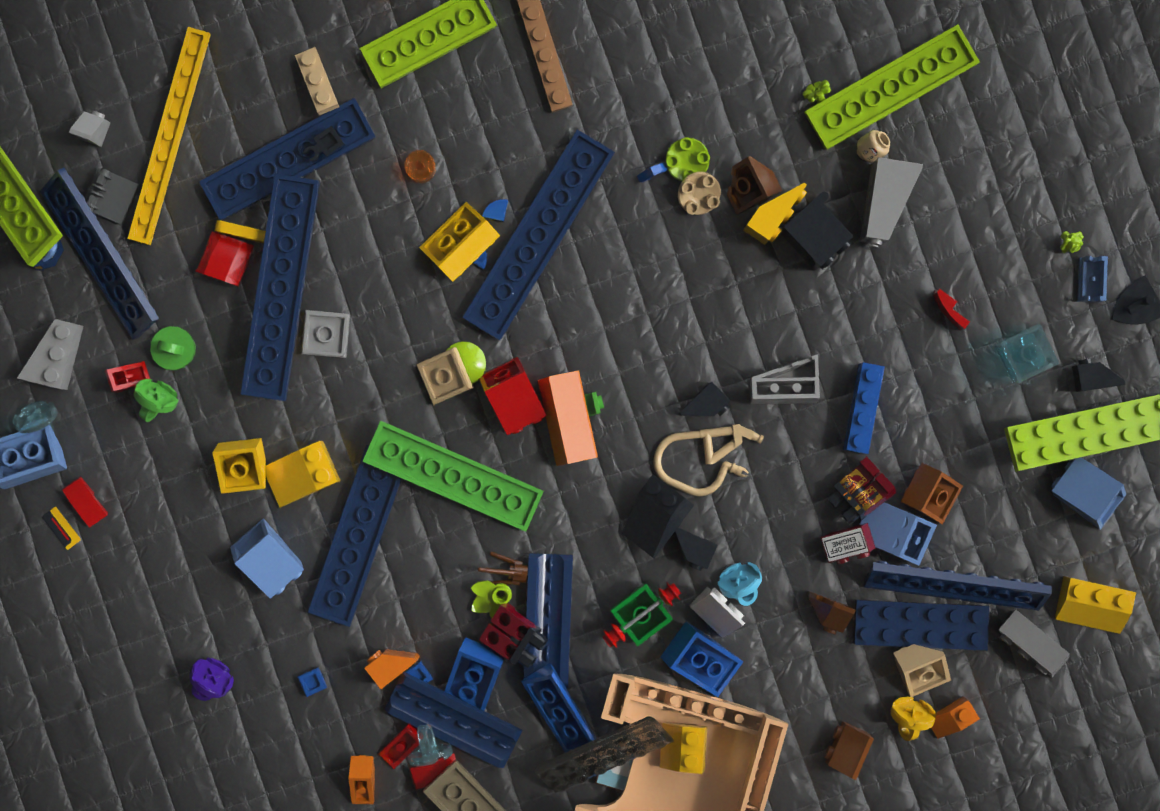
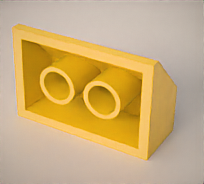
(459, 241)
(1094, 605)

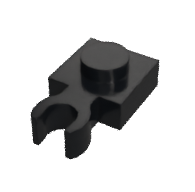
(327, 143)

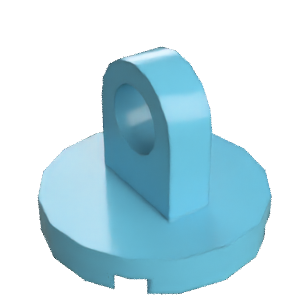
(741, 581)

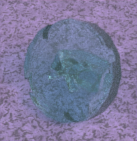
(35, 417)
(429, 750)

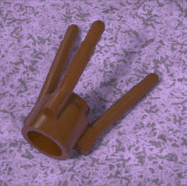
(517, 573)

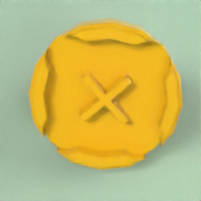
(912, 716)

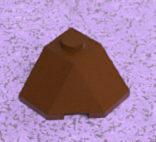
(751, 184)
(830, 613)

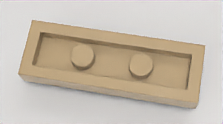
(317, 81)

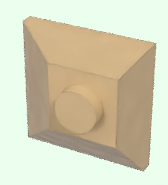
(921, 668)

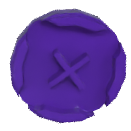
(210, 679)

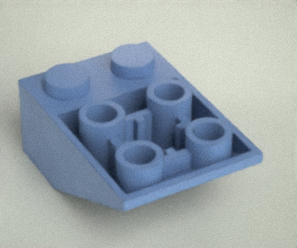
(900, 532)

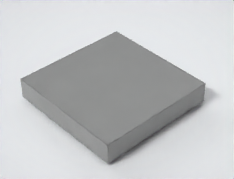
(325, 334)

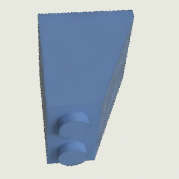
(1089, 491)
(266, 559)

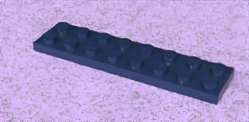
(253, 176)
(99, 254)
(355, 544)
(957, 586)

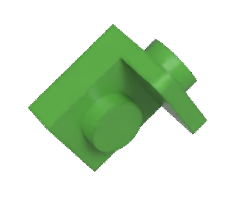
(594, 403)

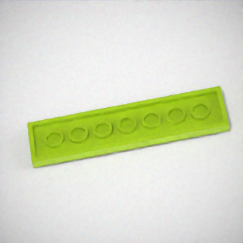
(892, 87)
(1084, 433)

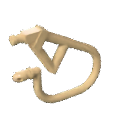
(710, 457)

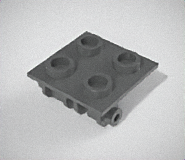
(110, 195)

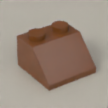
(932, 493)
(848, 749)

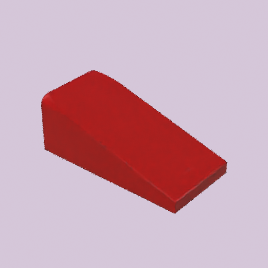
(400, 746)

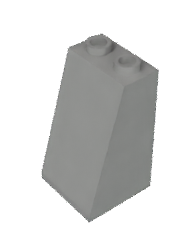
(886, 196)

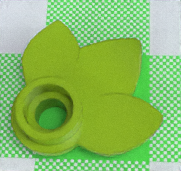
(487, 597)

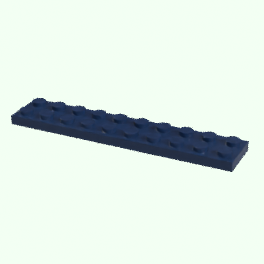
(538, 235)
(280, 287)

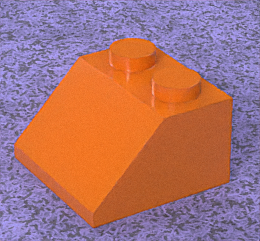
(387, 665)

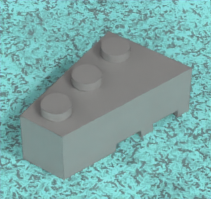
(54, 356)
(787, 384)
(1033, 644)

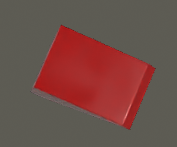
(126, 376)

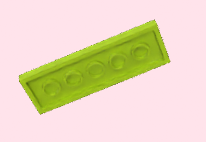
(427, 39)
(24, 216)

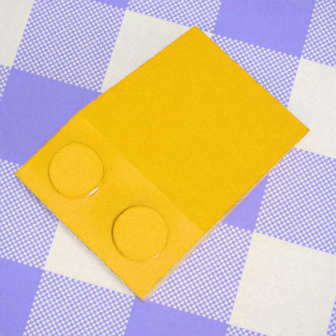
(301, 473)

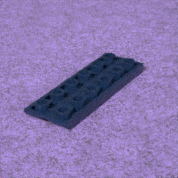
(550, 609)
(453, 720)

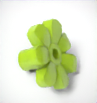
(817, 91)

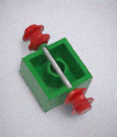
(641, 614)

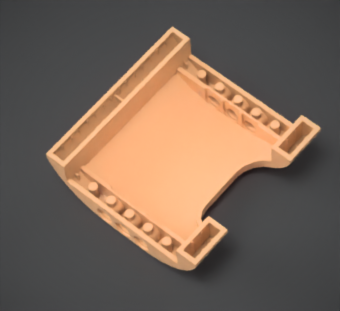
(738, 758)

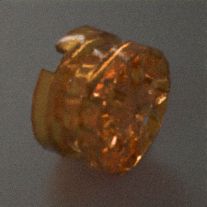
(420, 166)

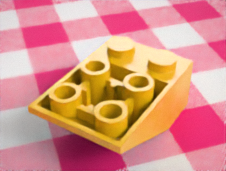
(768, 217)

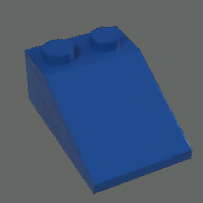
(701, 659)
(474, 673)

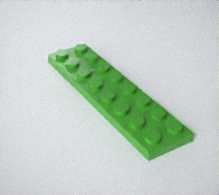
(453, 476)

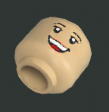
(873, 145)

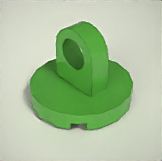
(173, 348)
(154, 398)

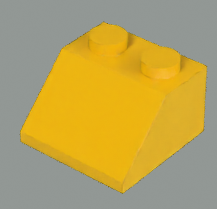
(240, 465)
(687, 750)

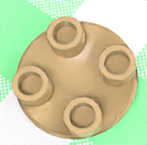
(699, 193)

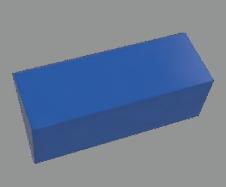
(558, 708)

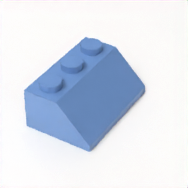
(29, 457)

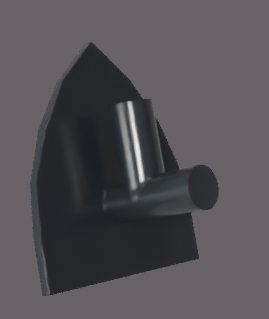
(1137, 304)

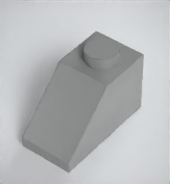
(91, 128)

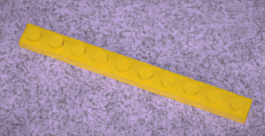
(169, 136)

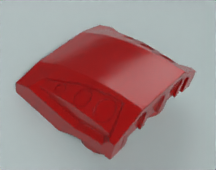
(225, 258)

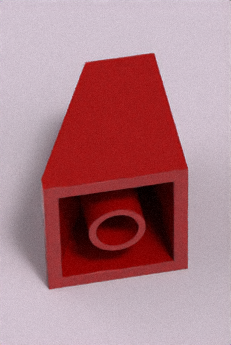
(512, 396)

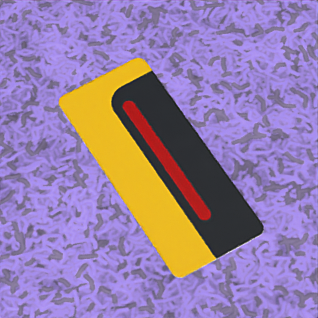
(61, 528)

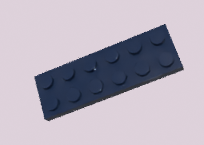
(921, 624)

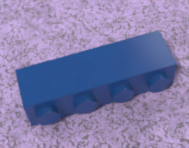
(863, 408)

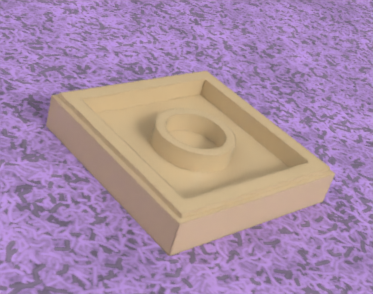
(444, 376)

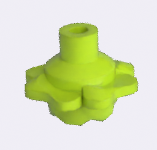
(1072, 242)

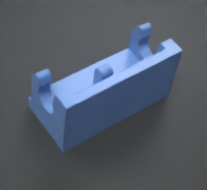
(1092, 279)

